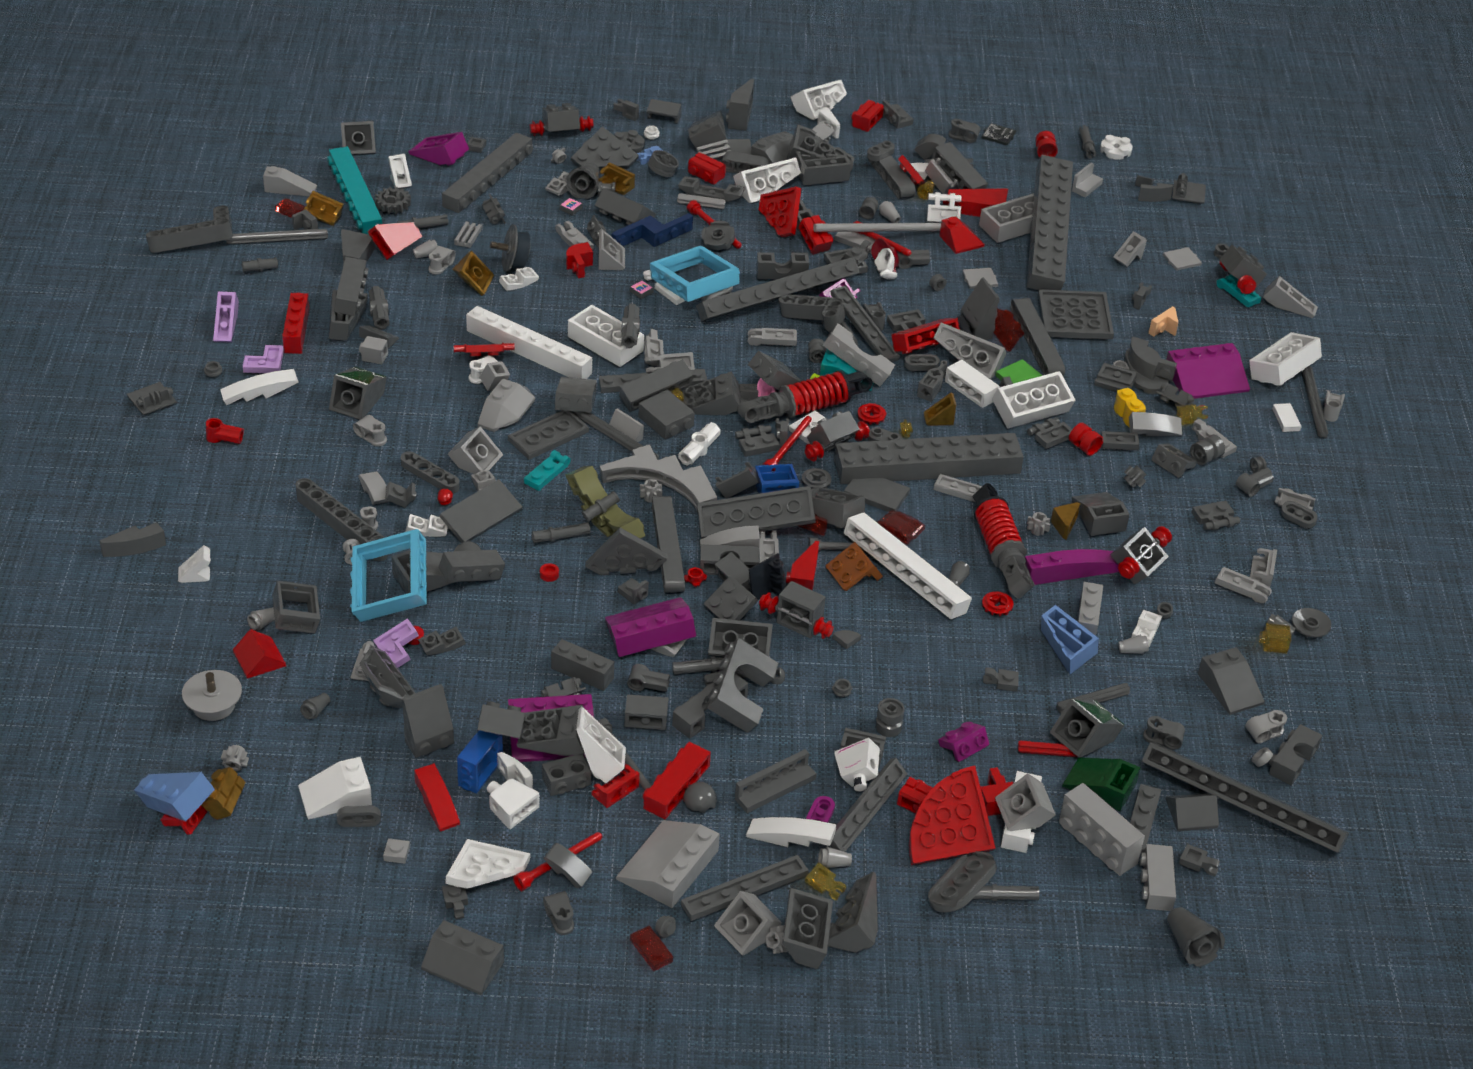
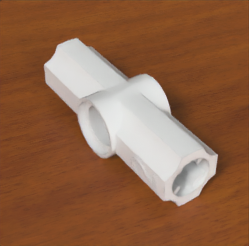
(699, 444)

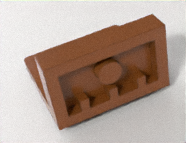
(852, 566)

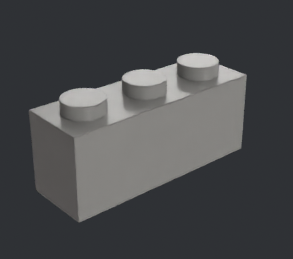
(1090, 606)
(1158, 877)

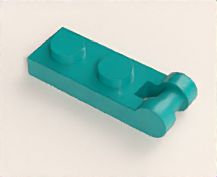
(1230, 285)
(547, 470)

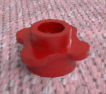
(695, 576)

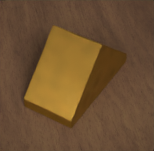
(942, 412)
(1064, 518)

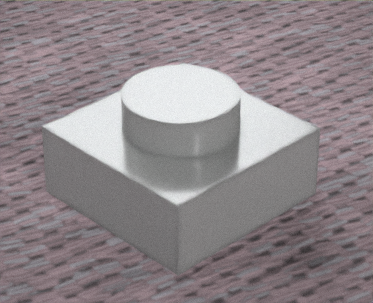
(396, 851)

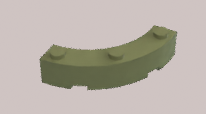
(587, 486)

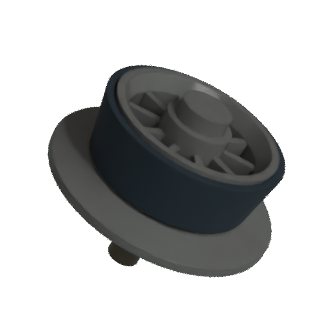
(514, 249)

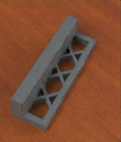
(776, 783)

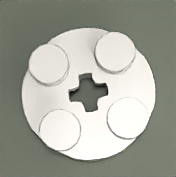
(1116, 147)

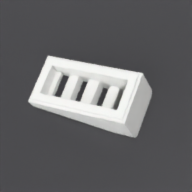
(829, 119)

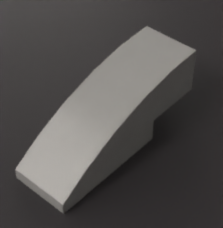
(1155, 424)
(735, 536)

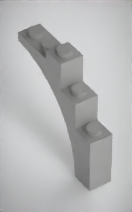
(666, 471)

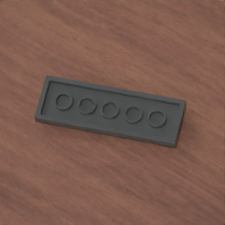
(764, 510)

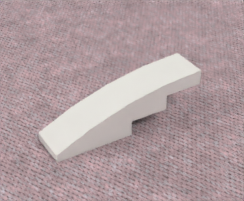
(265, 384)
(795, 830)

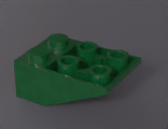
(1108, 778)

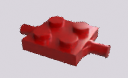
(492, 349)

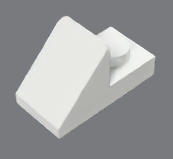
(399, 171)
(196, 567)

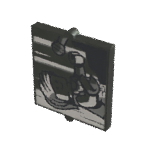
(999, 134)

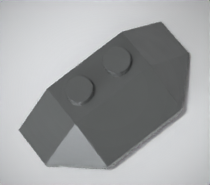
(385, 678)

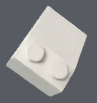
(601, 748)
(335, 788)

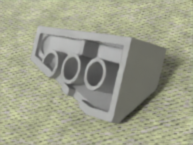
(975, 351)

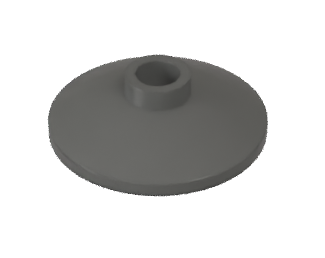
(1311, 622)

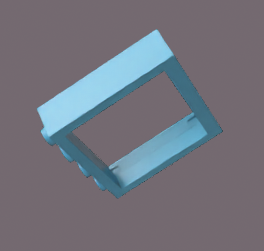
(663, 273)
(361, 553)

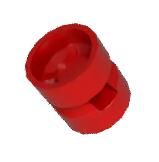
(1046, 144)
(1086, 439)

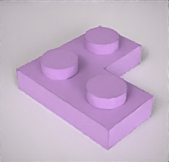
(269, 362)
(394, 639)

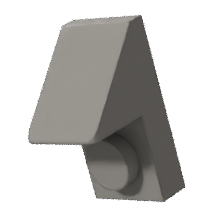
(1132, 248)

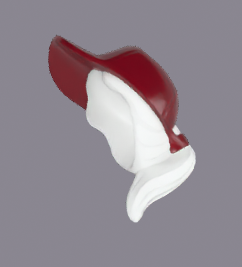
(885, 259)

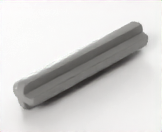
(703, 201)

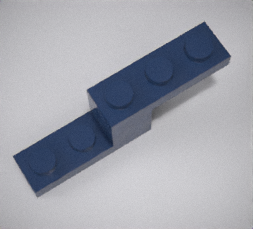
(653, 231)

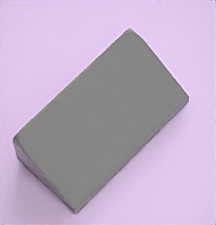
(627, 425)

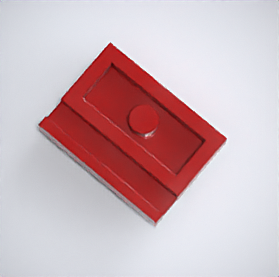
(906, 166)

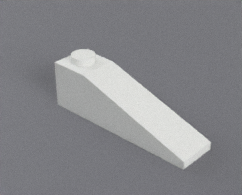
(816, 98)
(766, 178)

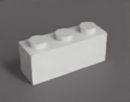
(971, 383)

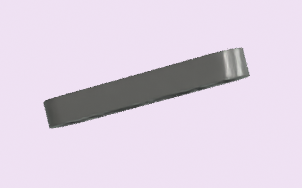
(412, 463)

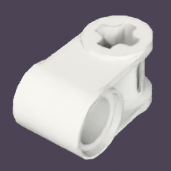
(476, 371)

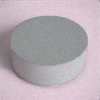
(1262, 757)

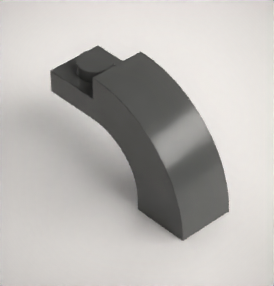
(1147, 363)

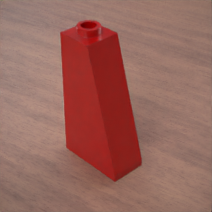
(976, 199)

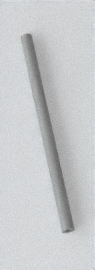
(876, 227)

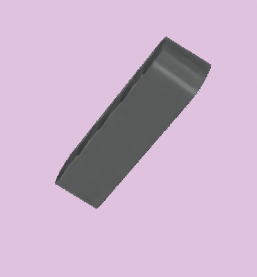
(894, 177)

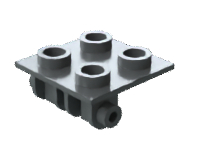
(1187, 190)
(152, 398)

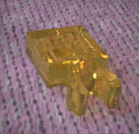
(1189, 413)
(823, 879)

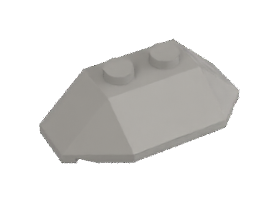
(505, 405)

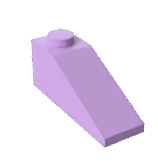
(225, 316)

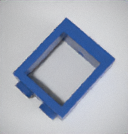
(771, 480)
(478, 760)

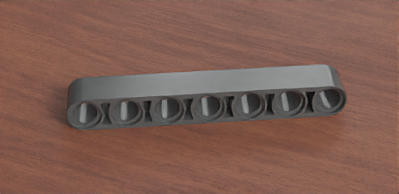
(1037, 336)
(335, 514)
(668, 542)

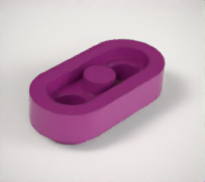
(821, 809)

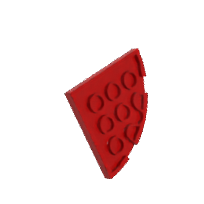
(951, 820)

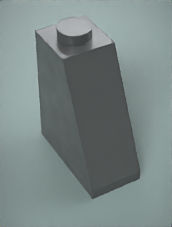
(356, 245)

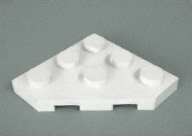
(485, 863)

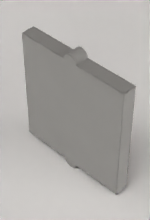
(1182, 258)
(973, 276)

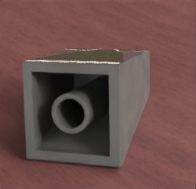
(356, 392)
(1086, 726)

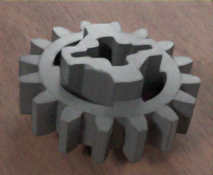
(392, 200)

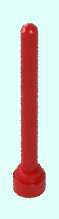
(695, 209)
(897, 247)
(790, 441)
(524, 879)

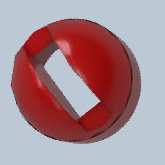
(445, 497)

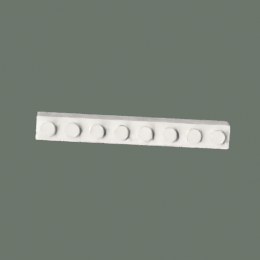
(529, 343)
(907, 565)

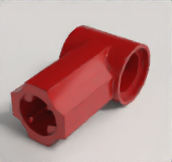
(218, 431)

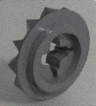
(816, 474)

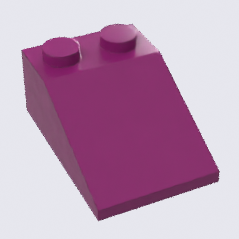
(441, 148)

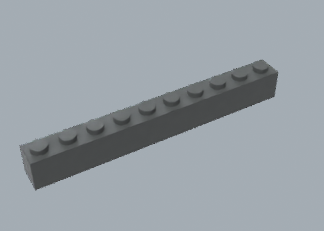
(775, 289)
(1246, 797)

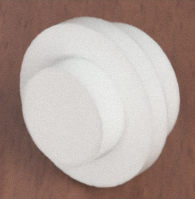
(651, 132)

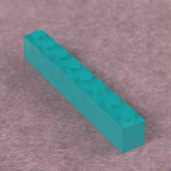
(354, 189)

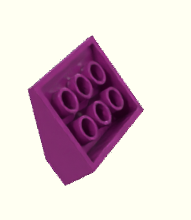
(1209, 370)
(651, 626)
(545, 703)

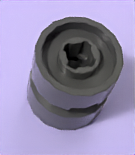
(1207, 449)
(890, 717)

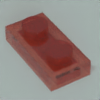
(288, 207)
(651, 948)

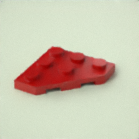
(781, 209)

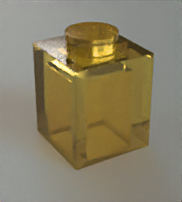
(1276, 638)

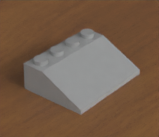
(670, 860)

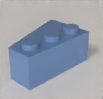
(1068, 638)
(174, 793)

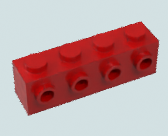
(920, 336)

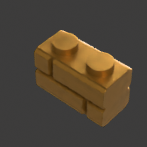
(226, 793)

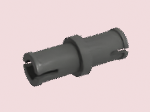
(259, 264)
(600, 506)

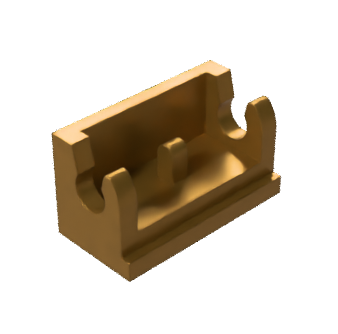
(623, 179)
(324, 208)

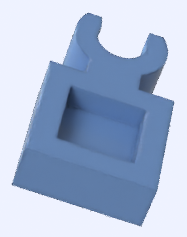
(644, 157)

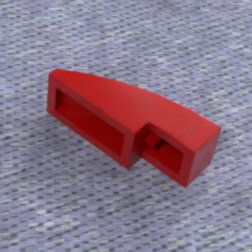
(436, 797)

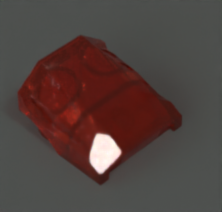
(902, 526)

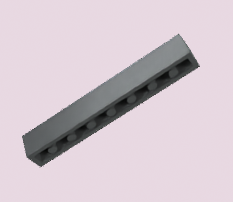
(487, 172)

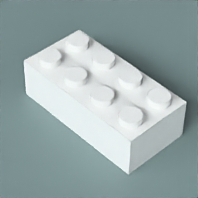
(602, 335)
(1285, 358)
(1033, 399)

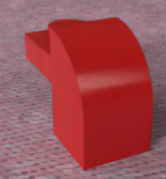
(578, 257)
(996, 785)

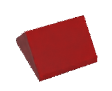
(257, 654)

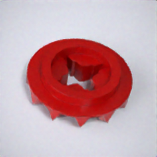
(865, 410)
(992, 598)

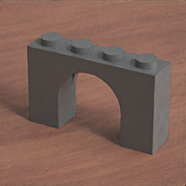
(726, 698)

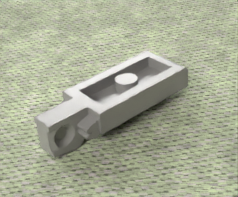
(653, 346)
(1204, 431)

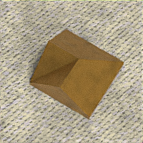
(474, 273)

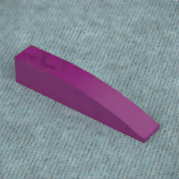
(1069, 565)

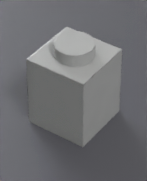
(374, 350)
(493, 374)

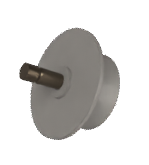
(212, 694)

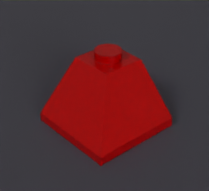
(959, 235)

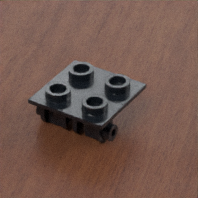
(767, 577)

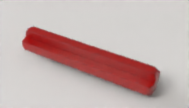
(1044, 748)

